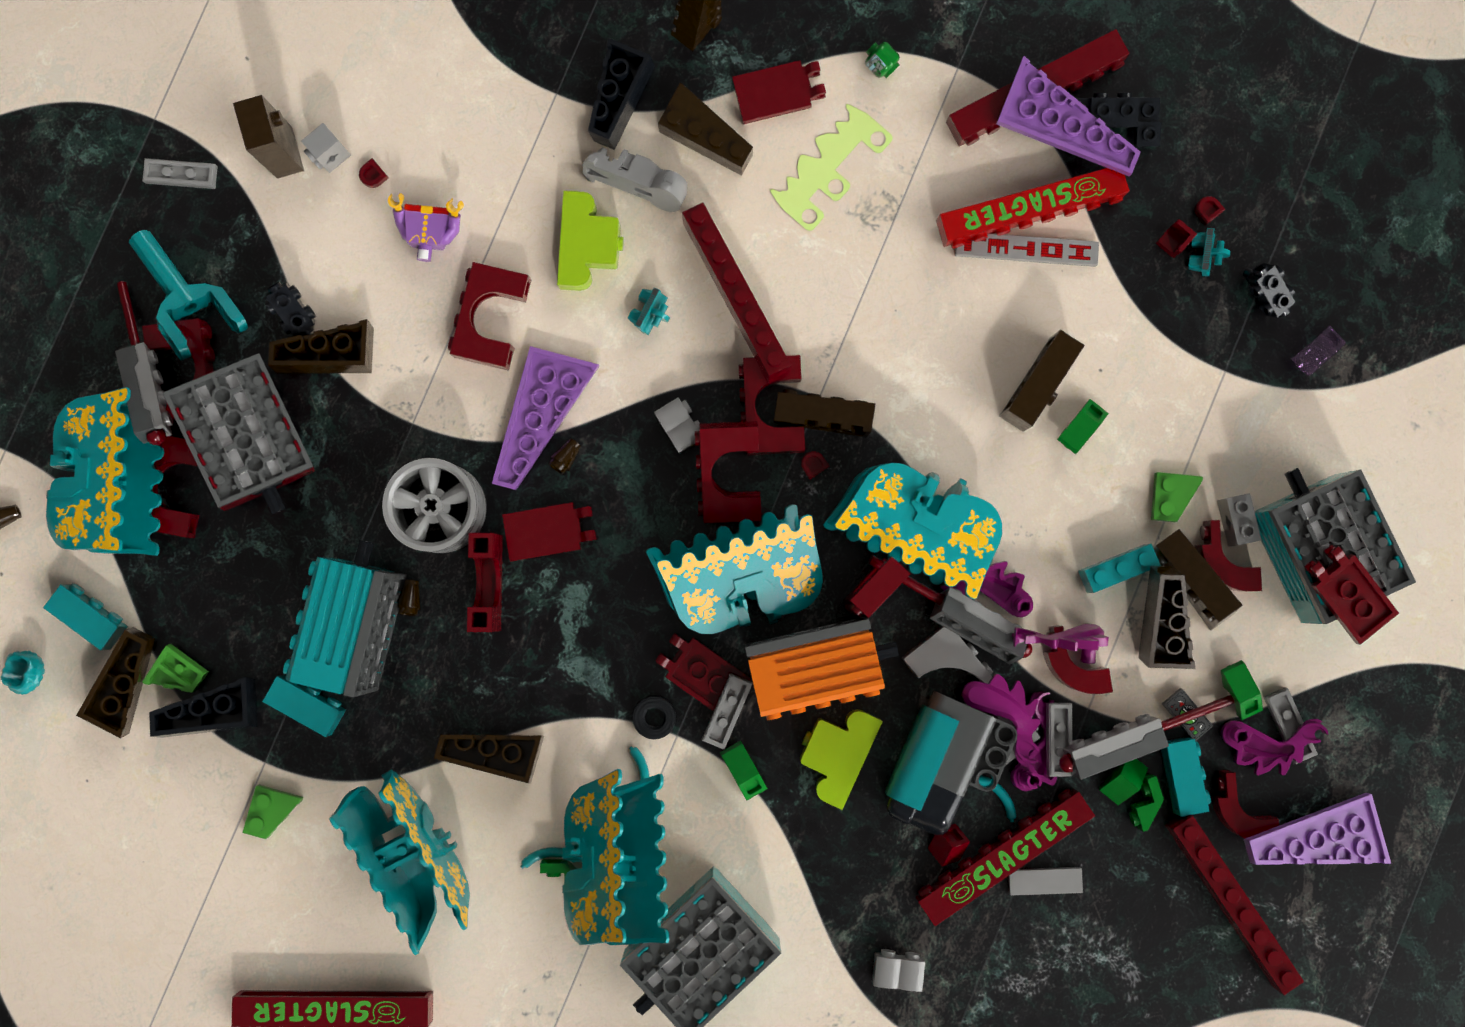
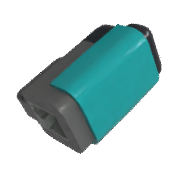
(940, 761)

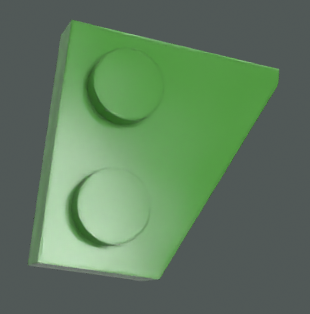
(1172, 495)
(176, 670)
(268, 811)

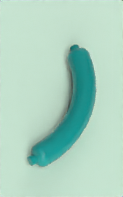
(640, 761)
(1003, 795)
(541, 854)

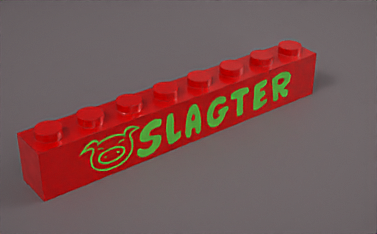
(1031, 206)

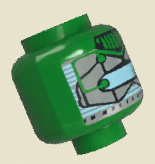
(882, 59)

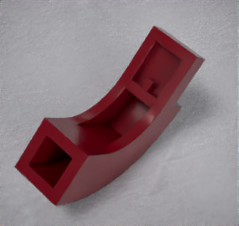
(1235, 577)
(1083, 680)
(1231, 814)

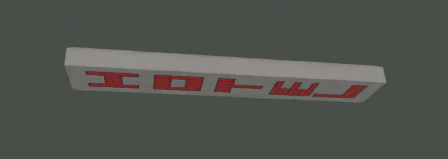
(1032, 250)

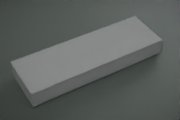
(180, 173)
(727, 711)
(1287, 718)
(1057, 736)
(1046, 881)

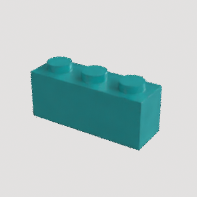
(1118, 568)
(86, 616)
(305, 705)
(1185, 777)

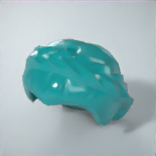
(23, 672)

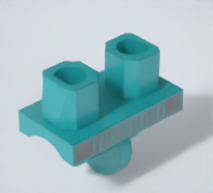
(1206, 241)
(652, 312)

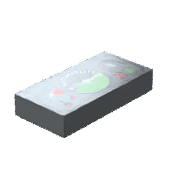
(1181, 703)

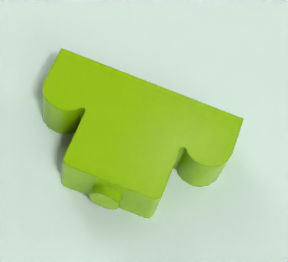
(585, 241)
(839, 754)

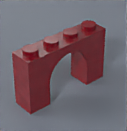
(483, 284)
(198, 341)
(771, 439)
(715, 441)
(172, 521)
(487, 553)
(875, 588)

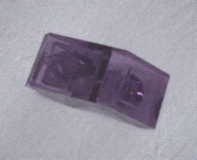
(1318, 351)

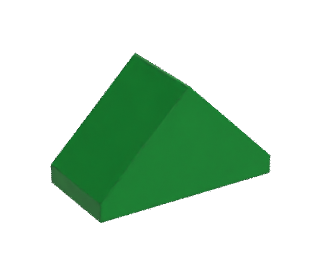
(1124, 781)

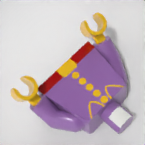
(426, 226)

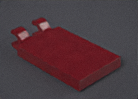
(777, 90)
(546, 531)
(1351, 594)
(698, 670)

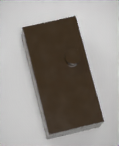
(268, 136)
(1042, 381)

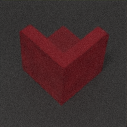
(1176, 238)
(949, 846)

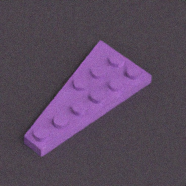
(1058, 119)
(543, 400)
(1332, 835)

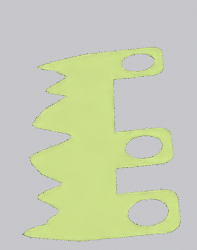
(818, 172)

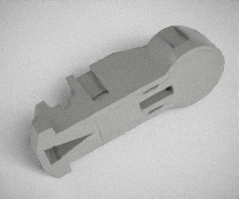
(638, 177)

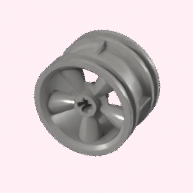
(398, 498)

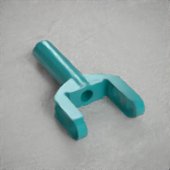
(181, 297)

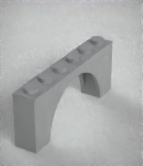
(948, 650)

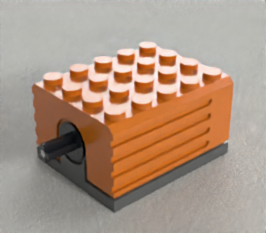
(817, 667)

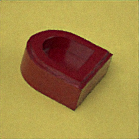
(372, 175)
(1208, 209)
(813, 464)

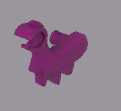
(1003, 590)
(1085, 637)
(1009, 704)
(1257, 747)
(1029, 776)

